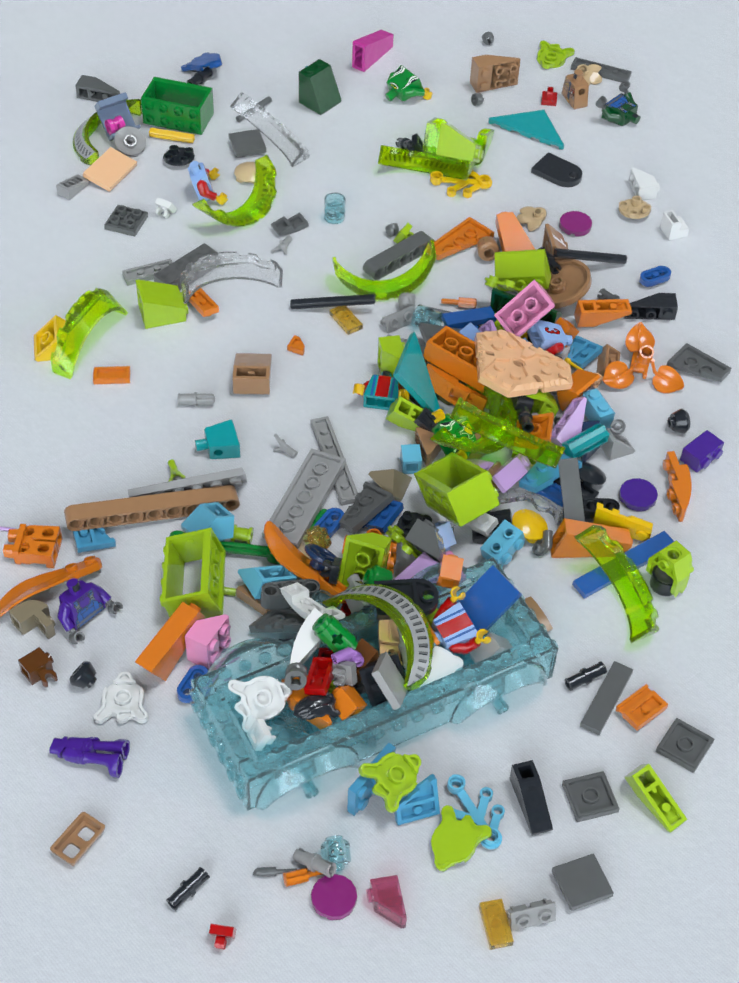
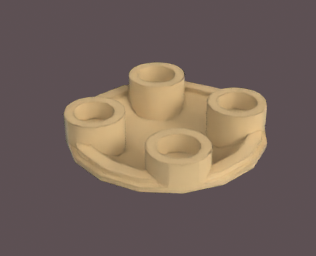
(245, 172)
(634, 208)

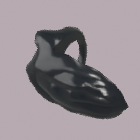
(316, 706)

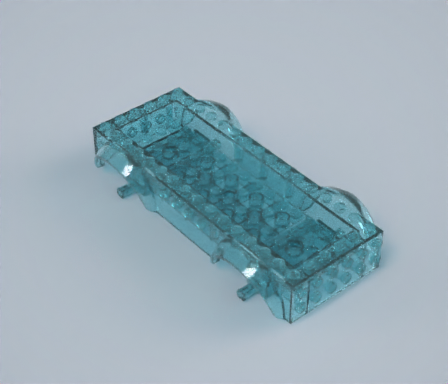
(306, 752)

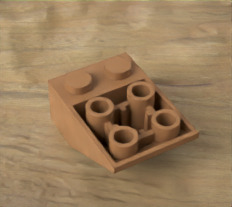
(493, 72)
(252, 373)

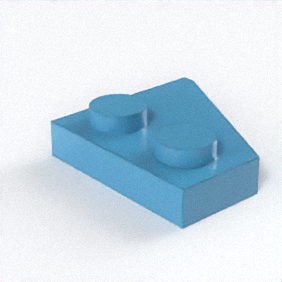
(583, 351)
(92, 540)
(420, 802)

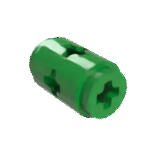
(327, 626)

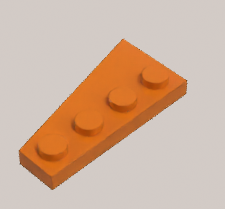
(461, 238)

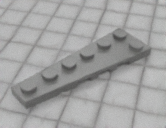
(233, 477)

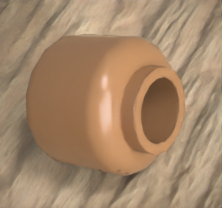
(486, 248)

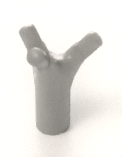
(283, 245)
(284, 447)

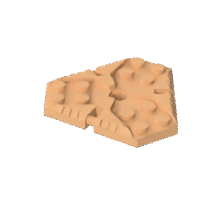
(518, 367)

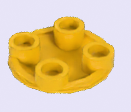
(530, 523)

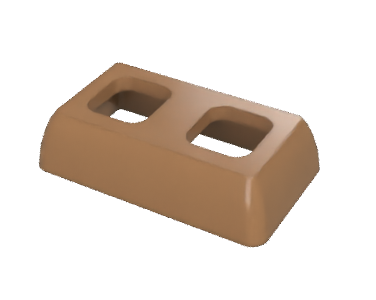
(70, 836)

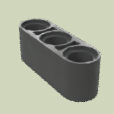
(272, 597)

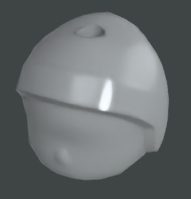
(406, 299)

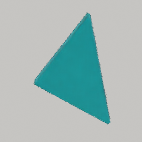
(530, 124)
(414, 375)

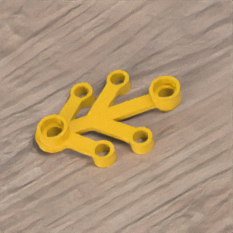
(480, 181)

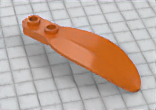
(295, 560)
(47, 580)

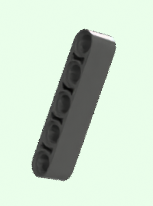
(397, 256)

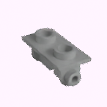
(398, 319)
(538, 913)

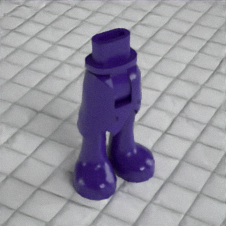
(83, 751)

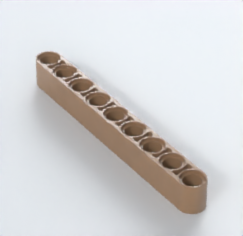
(147, 507)

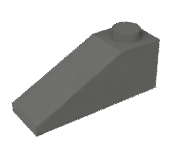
(94, 89)

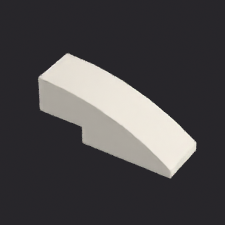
(306, 641)

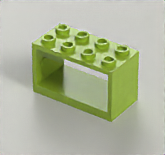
(457, 489)
(187, 548)

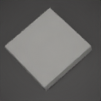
(389, 680)

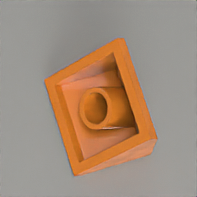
(582, 382)

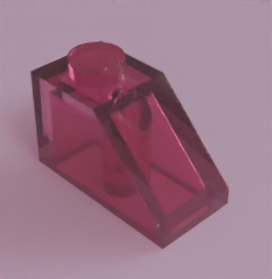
(387, 899)

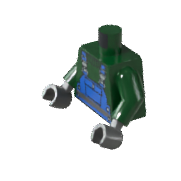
(621, 108)

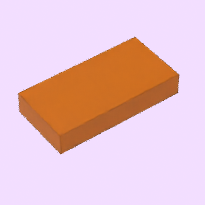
(111, 375)

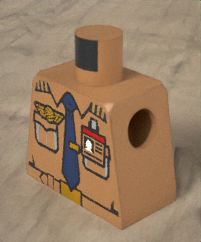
(576, 90)

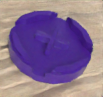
(638, 494)

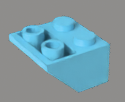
(212, 516)
(256, 577)

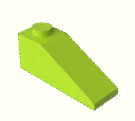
(403, 413)
(655, 796)

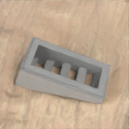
(72, 186)

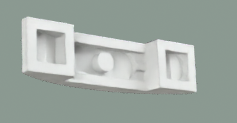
(299, 600)

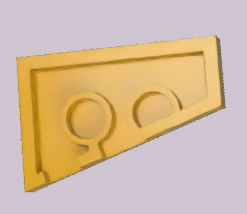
(638, 528)

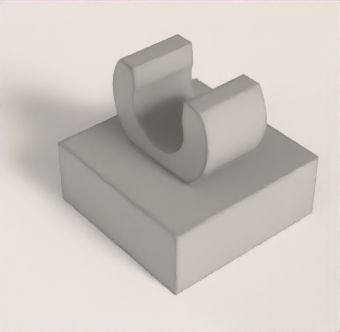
(344, 673)

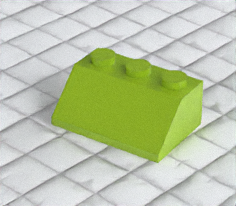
(523, 267)
(363, 552)

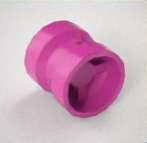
(115, 124)

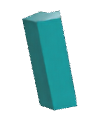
(586, 441)

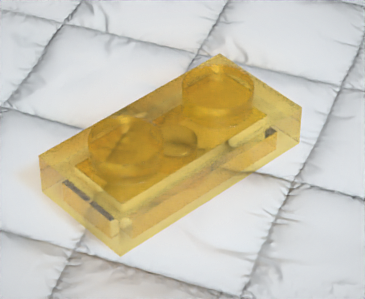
(496, 924)

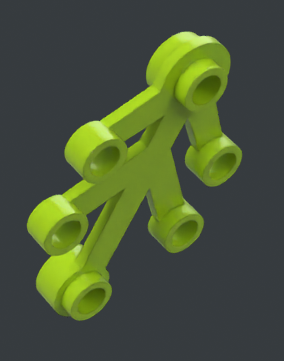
(494, 282)
(396, 535)

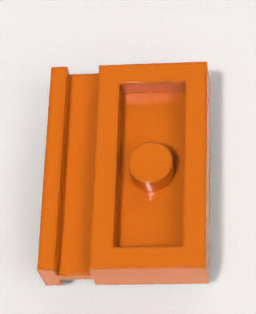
(641, 707)

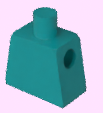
(220, 441)

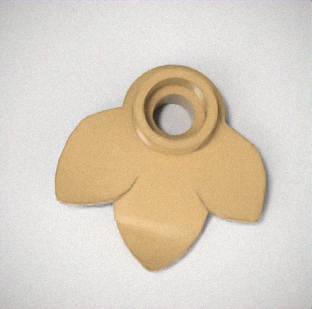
(590, 73)
(532, 217)

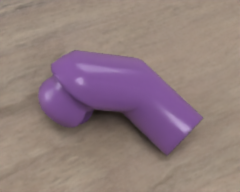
(348, 654)

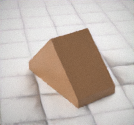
(428, 448)

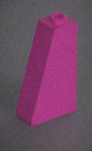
(370, 49)

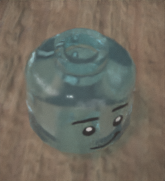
(336, 850)

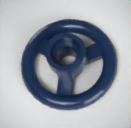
(318, 555)

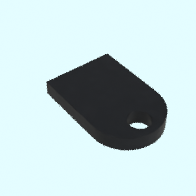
(557, 171)
(415, 589)

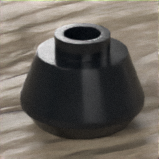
(679, 421)
(83, 675)

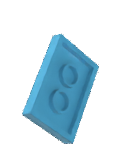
(361, 789)

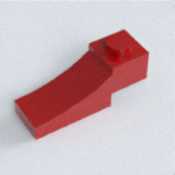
(320, 673)

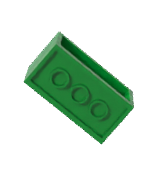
(177, 105)

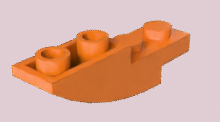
(450, 388)
(680, 485)

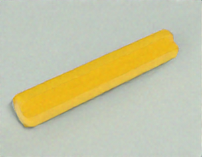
(171, 135)

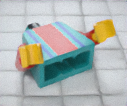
(380, 391)

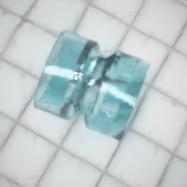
(334, 208)
(424, 315)

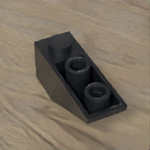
(657, 306)
(531, 797)

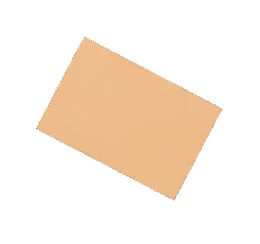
(110, 169)

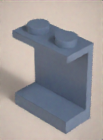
(113, 107)

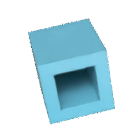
(410, 458)

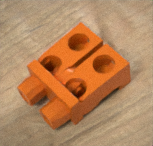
(34, 544)

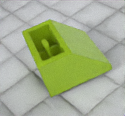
(389, 353)

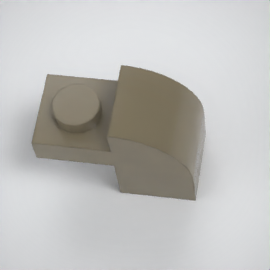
(32, 615)

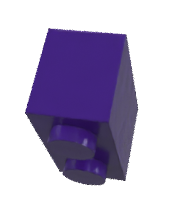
(702, 451)

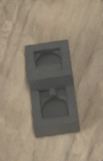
(288, 226)

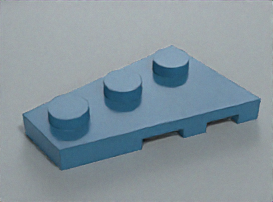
(541, 476)

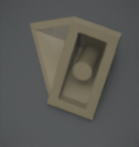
(392, 482)

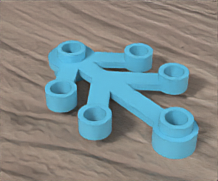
(477, 814)

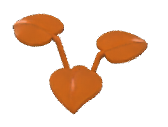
(641, 340)

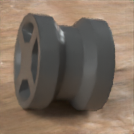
(296, 670)

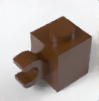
(37, 667)

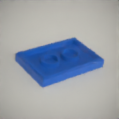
(489, 598)

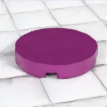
(575, 223)
(334, 897)

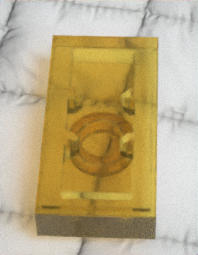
(346, 319)

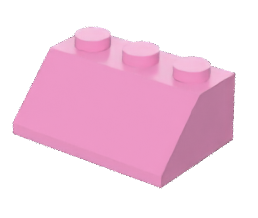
(525, 309)

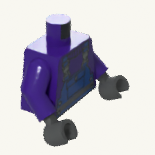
(81, 604)

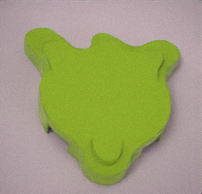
(552, 55)
(394, 777)
(456, 839)

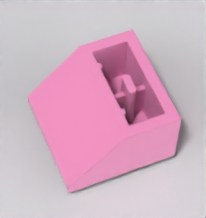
(207, 640)

